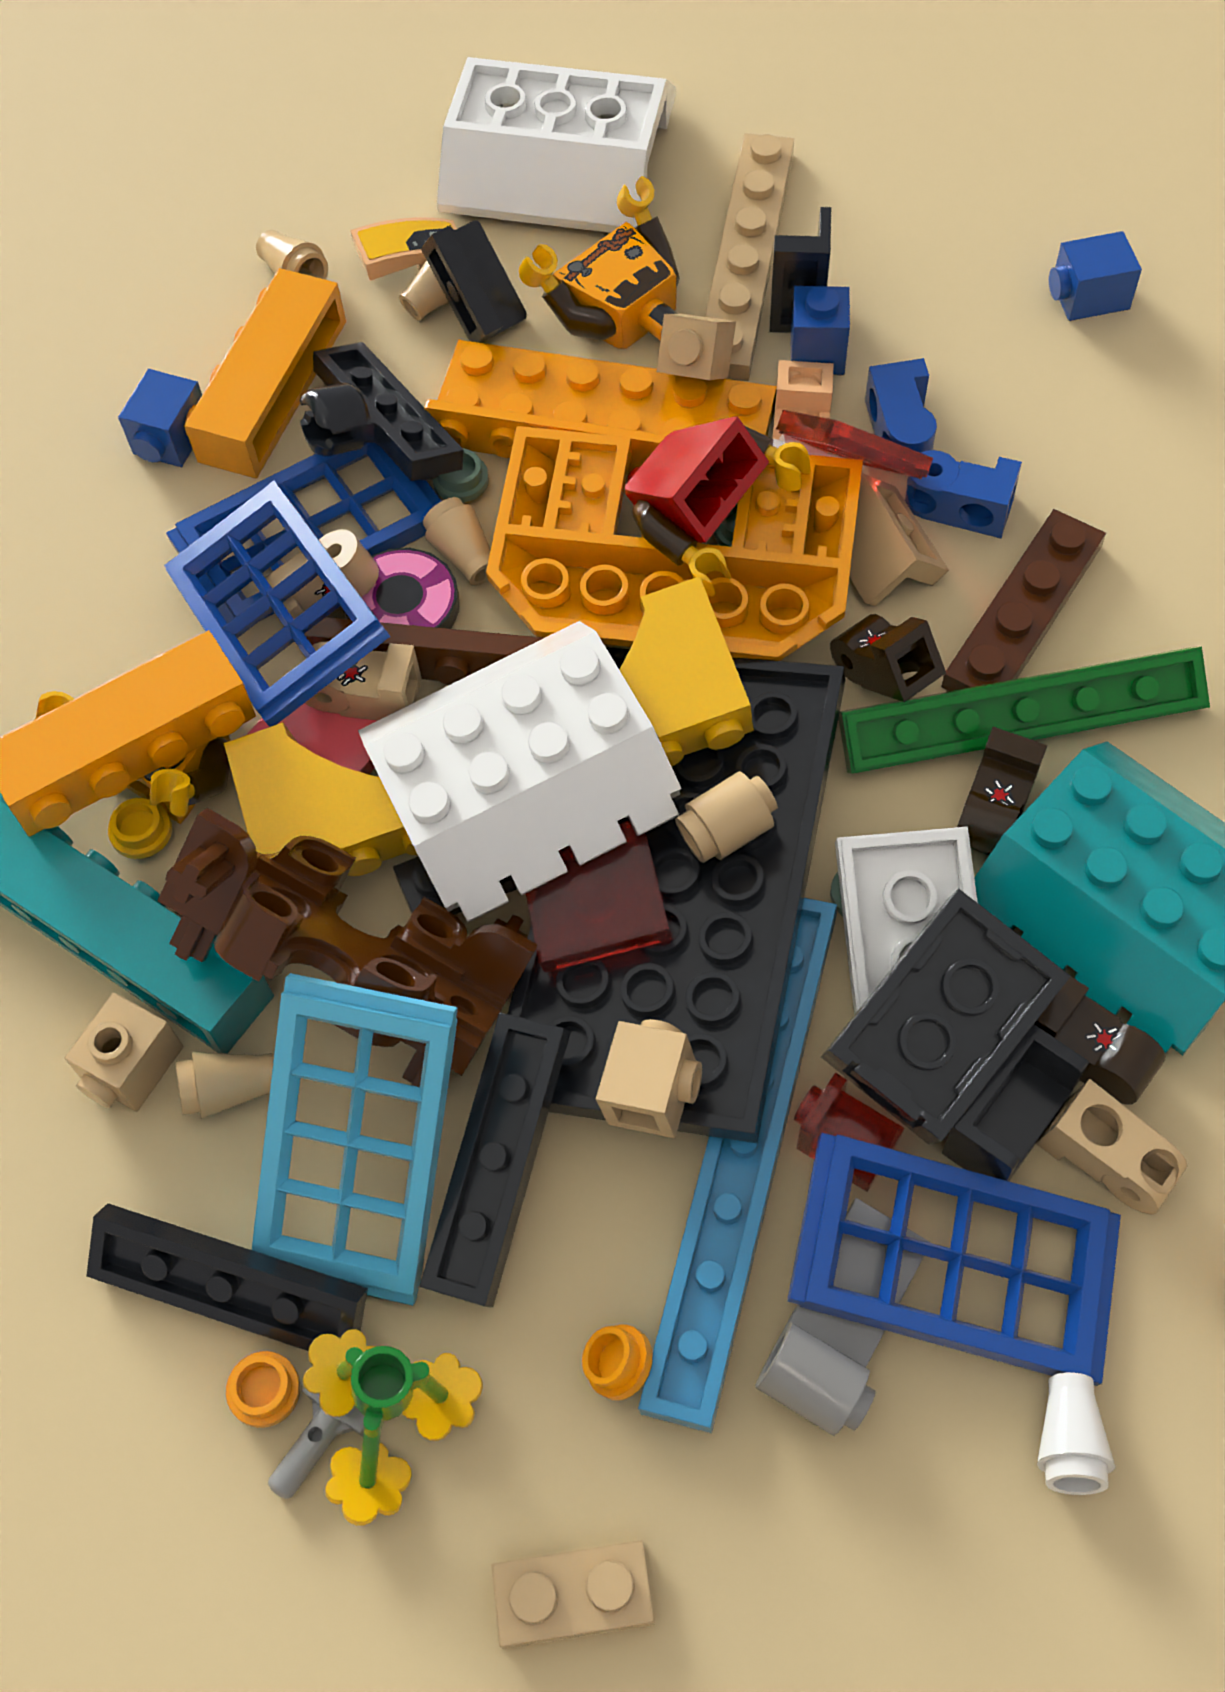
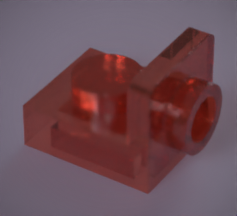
(839, 1113)

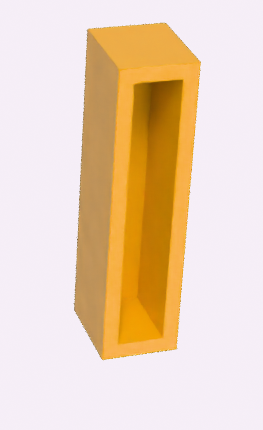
(265, 373)
(121, 733)

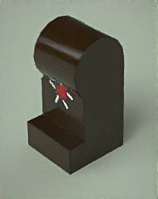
(879, 654)
(1000, 787)
(1118, 1054)

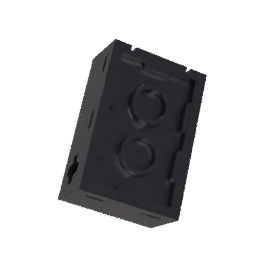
(945, 1017)

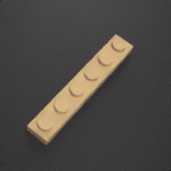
(748, 242)

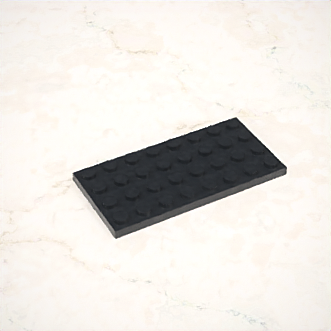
(727, 918)

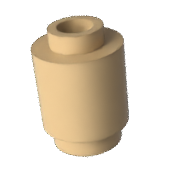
(727, 817)

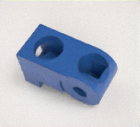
(897, 402)
(965, 493)

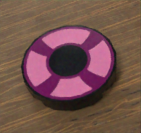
(413, 589)

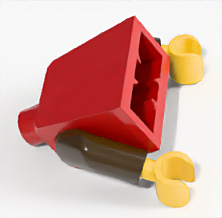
(696, 483)

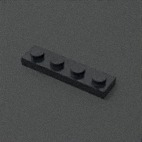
(495, 1160)
(220, 1279)

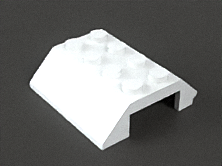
(521, 767)

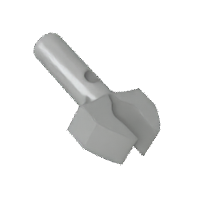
(311, 1446)

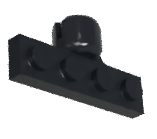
(372, 406)

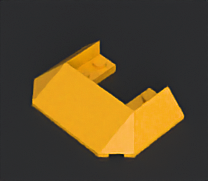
(565, 564)

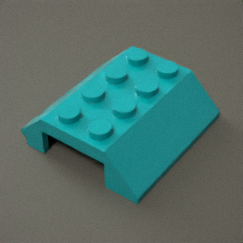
(1122, 889)

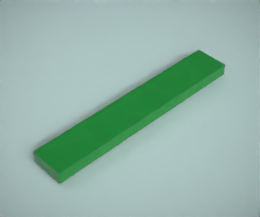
(1025, 706)

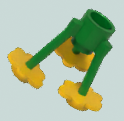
(382, 1387)

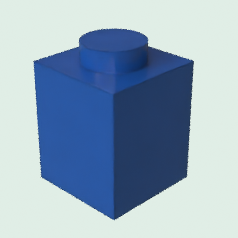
(1095, 276)
(820, 325)
(157, 417)

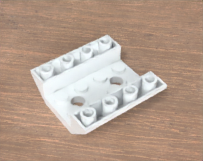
(548, 143)

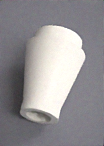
(1073, 1438)

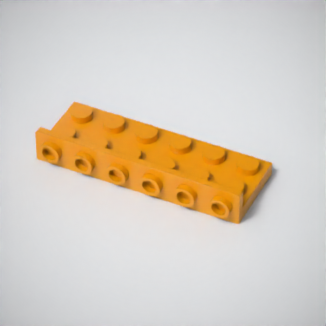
(505, 387)

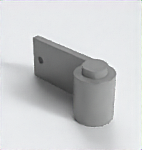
(824, 1358)

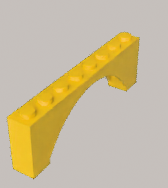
(673, 668)

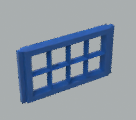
(415, 495)
(320, 666)
(826, 1222)

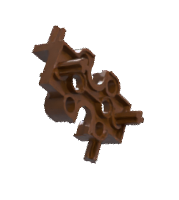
(286, 911)

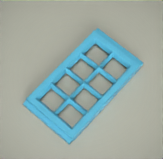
(370, 1013)

